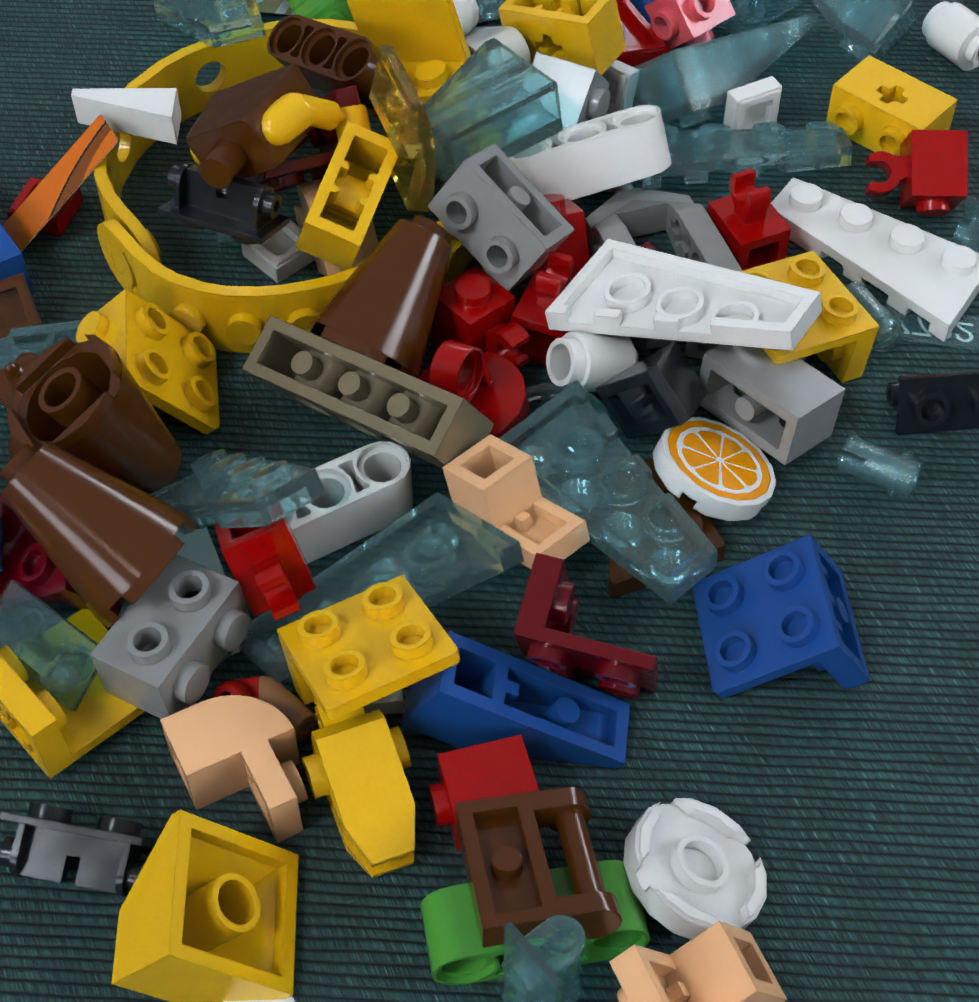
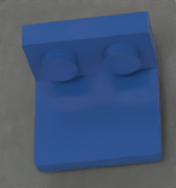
(777, 619)

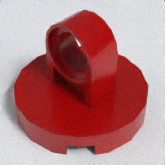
(483, 380)

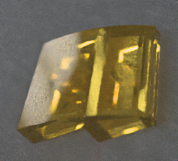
(407, 129)

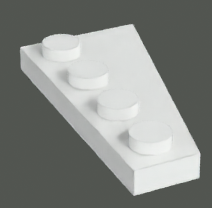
(898, 258)
(681, 299)

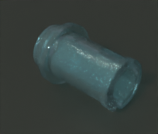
(890, 322)
(882, 466)

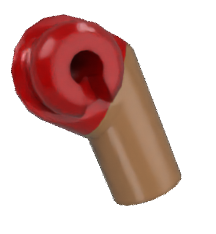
(276, 694)

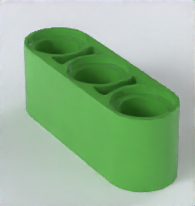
(456, 944)

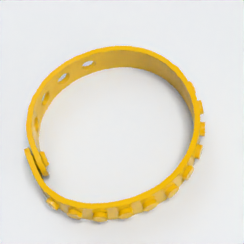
(225, 314)

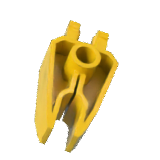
(362, 775)

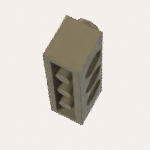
(365, 393)

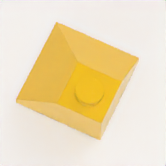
(209, 917)

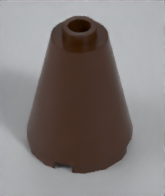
(390, 297)
(96, 411)
(93, 526)

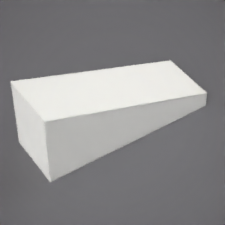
(133, 111)

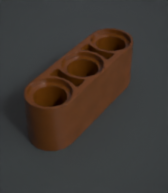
(325, 54)

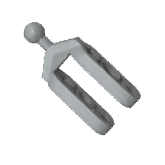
(642, 212)

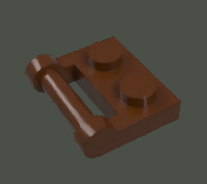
(511, 871)

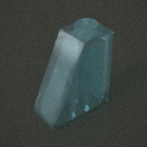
(489, 102)

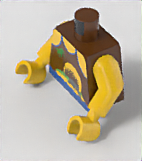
(261, 123)

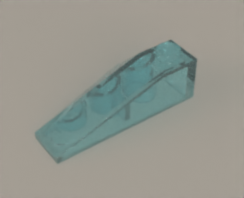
(699, 75)

